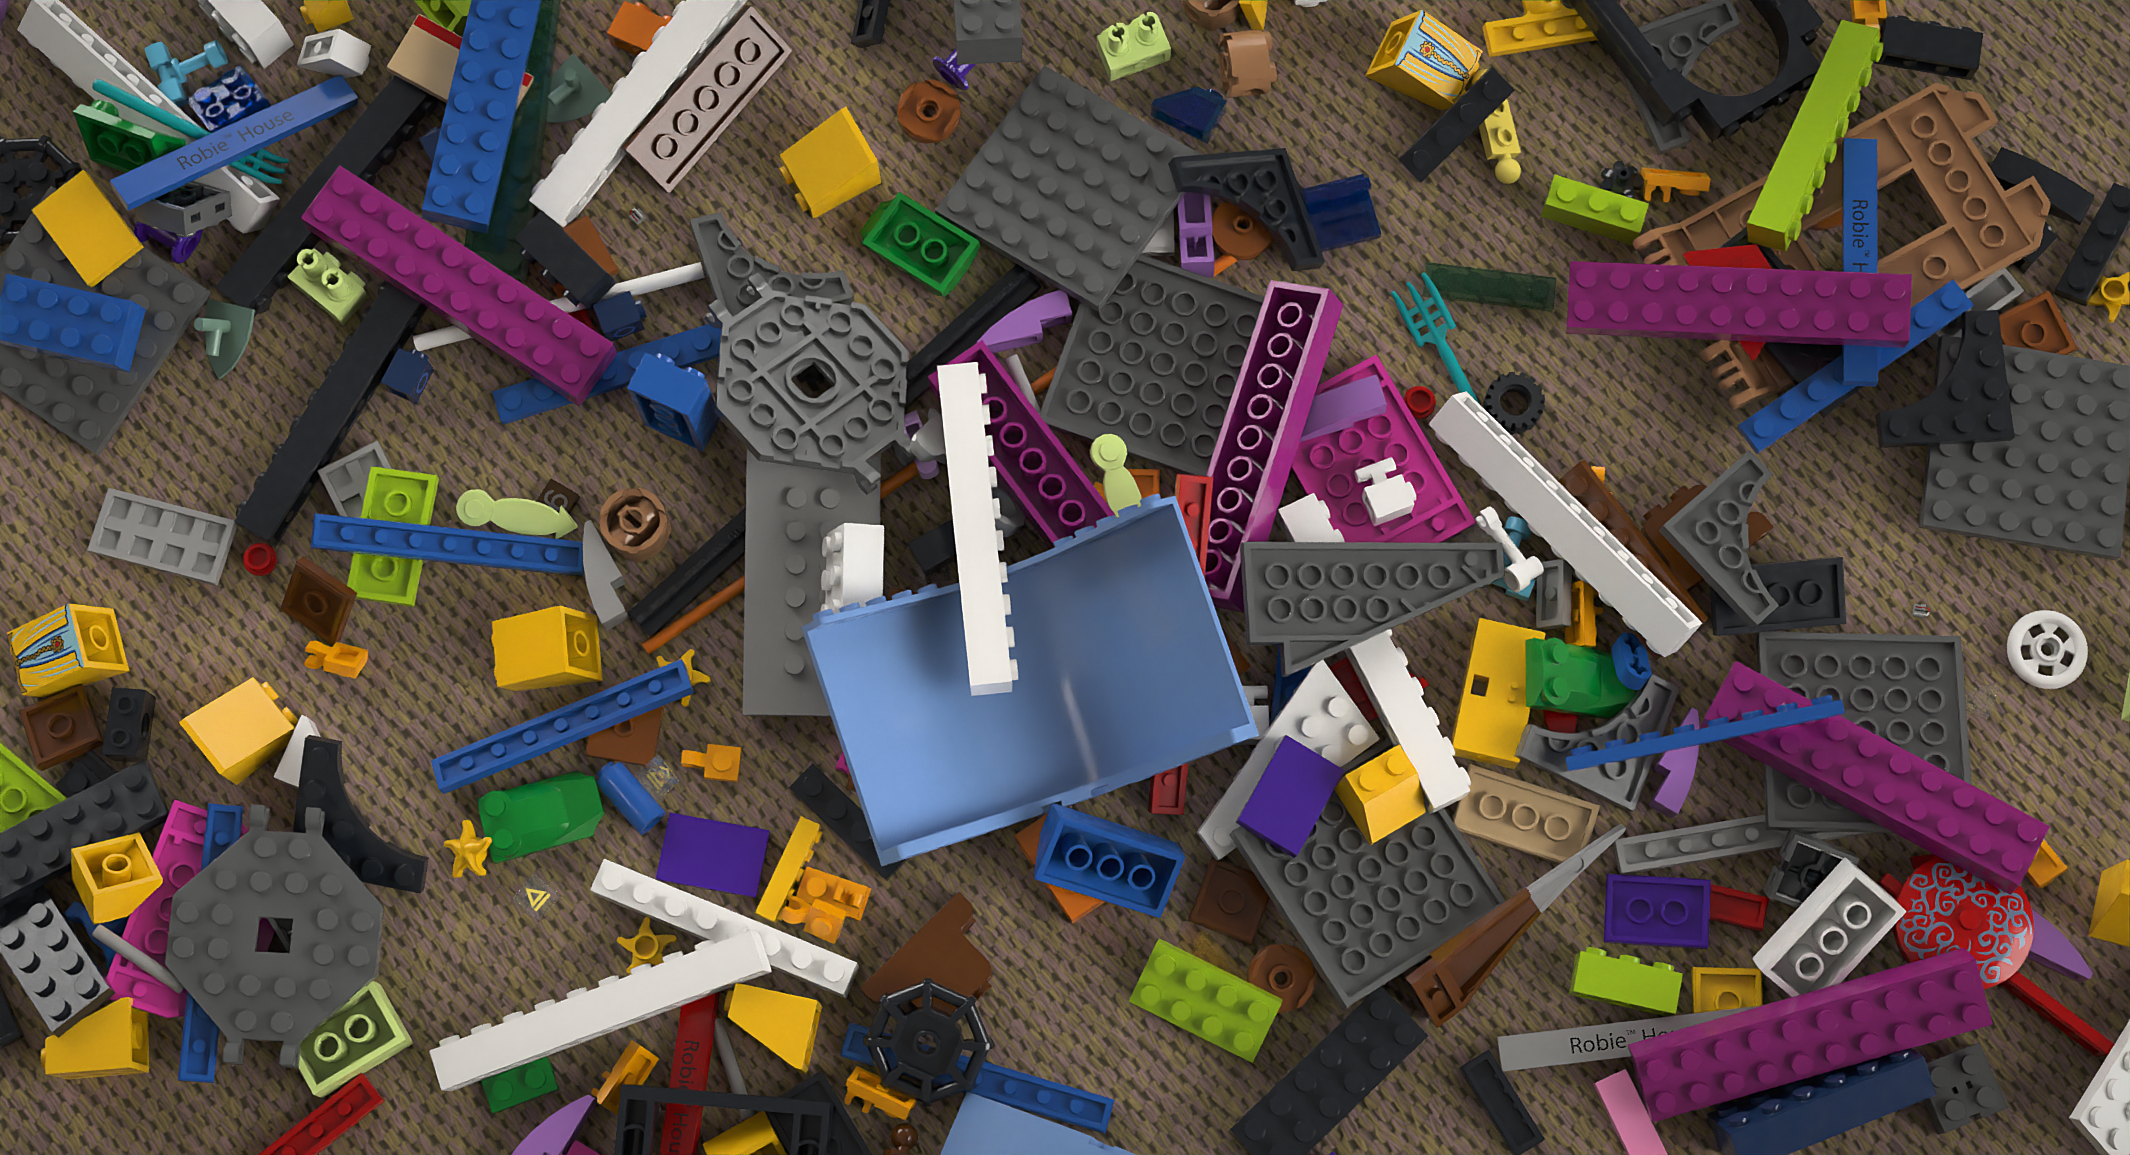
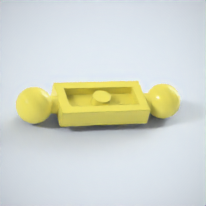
(1500, 140)

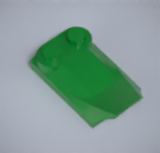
(118, 141)
(920, 243)
(1573, 679)
(540, 815)

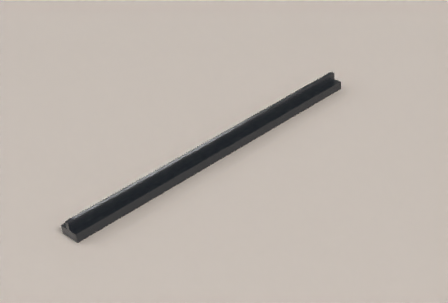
(729, 542)

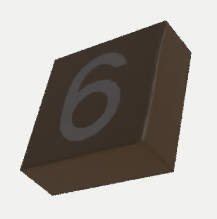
(556, 495)

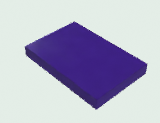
(1290, 796)
(713, 855)
(1657, 911)

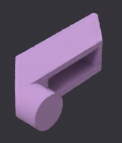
(912, 424)

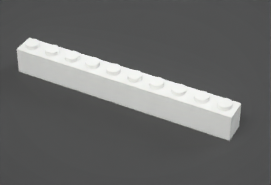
(88, 57)
(654, 74)
(1565, 524)
(975, 530)
(1387, 681)
(600, 1010)

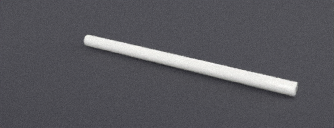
(635, 286)

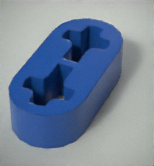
(1631, 661)

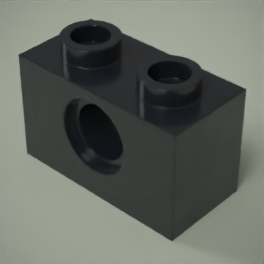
(129, 725)

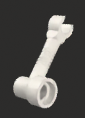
(1521, 571)

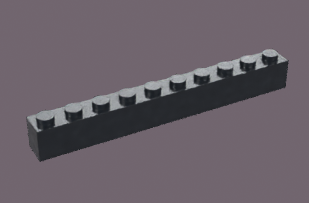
(361, 151)
(329, 415)

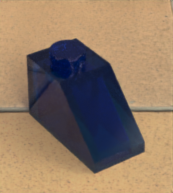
(1191, 111)

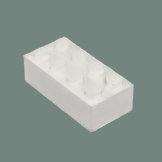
(251, 27)
(852, 565)
(1829, 932)

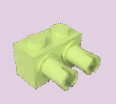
(1133, 46)
(327, 285)

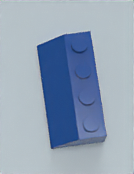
(1107, 860)

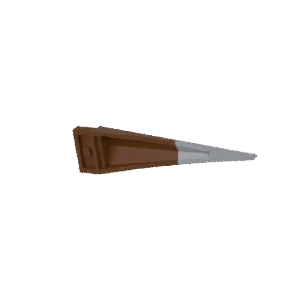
(1466, 960)

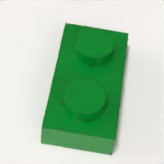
(520, 1085)

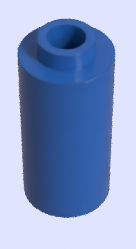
(629, 797)

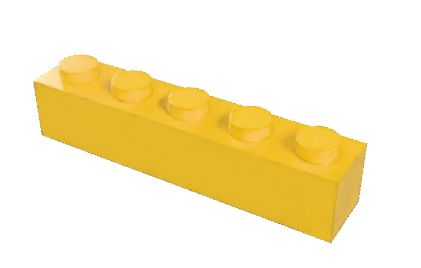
(789, 870)

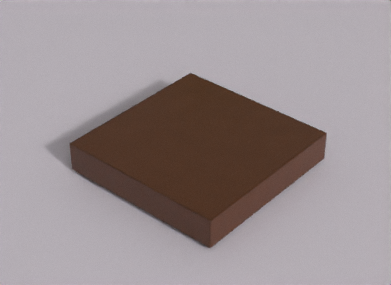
(318, 600)
(61, 727)
(1230, 901)

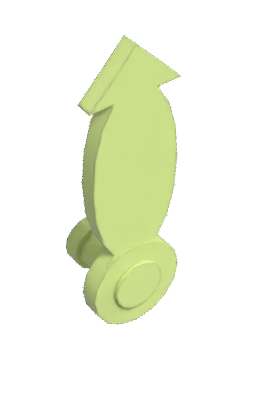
(1119, 486)
(513, 514)

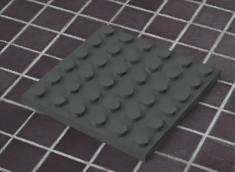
(1068, 188)
(1155, 365)
(79, 396)
(2060, 475)
(1888, 684)
(1377, 906)

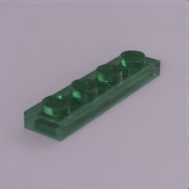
(1491, 287)

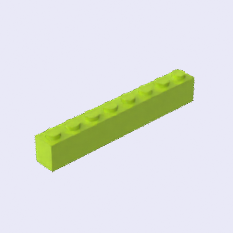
(1814, 136)

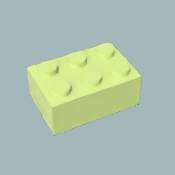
(352, 1041)

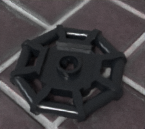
(33, 174)
(924, 1022)

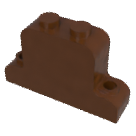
(1757, 529)
(936, 953)

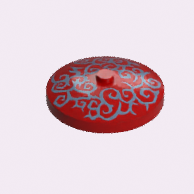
(1958, 911)

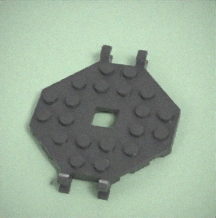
(773, 417)
(269, 992)

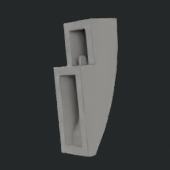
(1989, 294)
(602, 579)

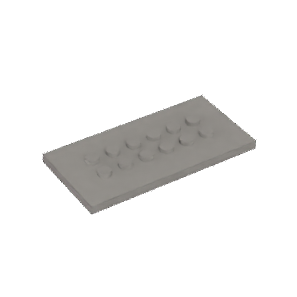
(785, 528)

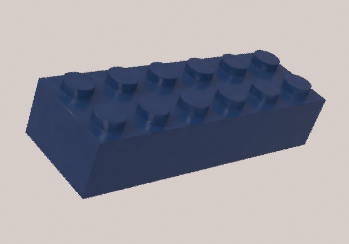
(1821, 1105)

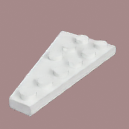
(1317, 717)
(2105, 1106)

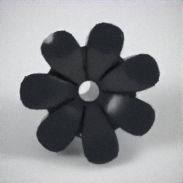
(1621, 180)

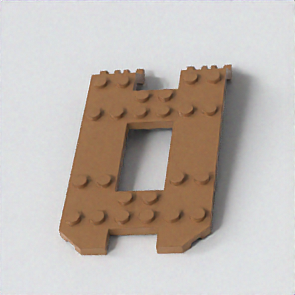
(1921, 136)

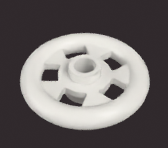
(2049, 622)

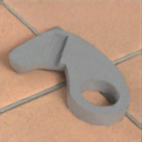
(929, 445)

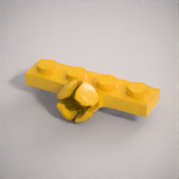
(1543, 26)

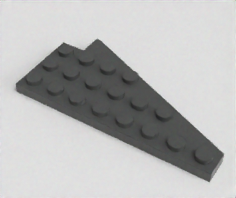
(1341, 593)

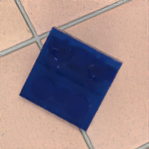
(228, 100)
(1342, 212)

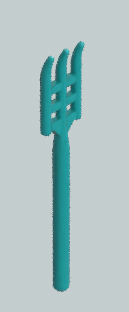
(192, 131)
(1437, 334)

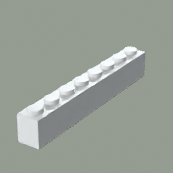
(712, 921)

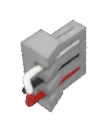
(637, 216)
(1919, 610)

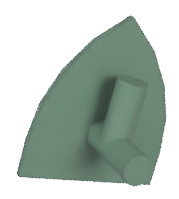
(574, 92)
(226, 334)

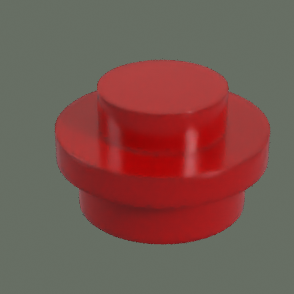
(1420, 401)
(260, 559)

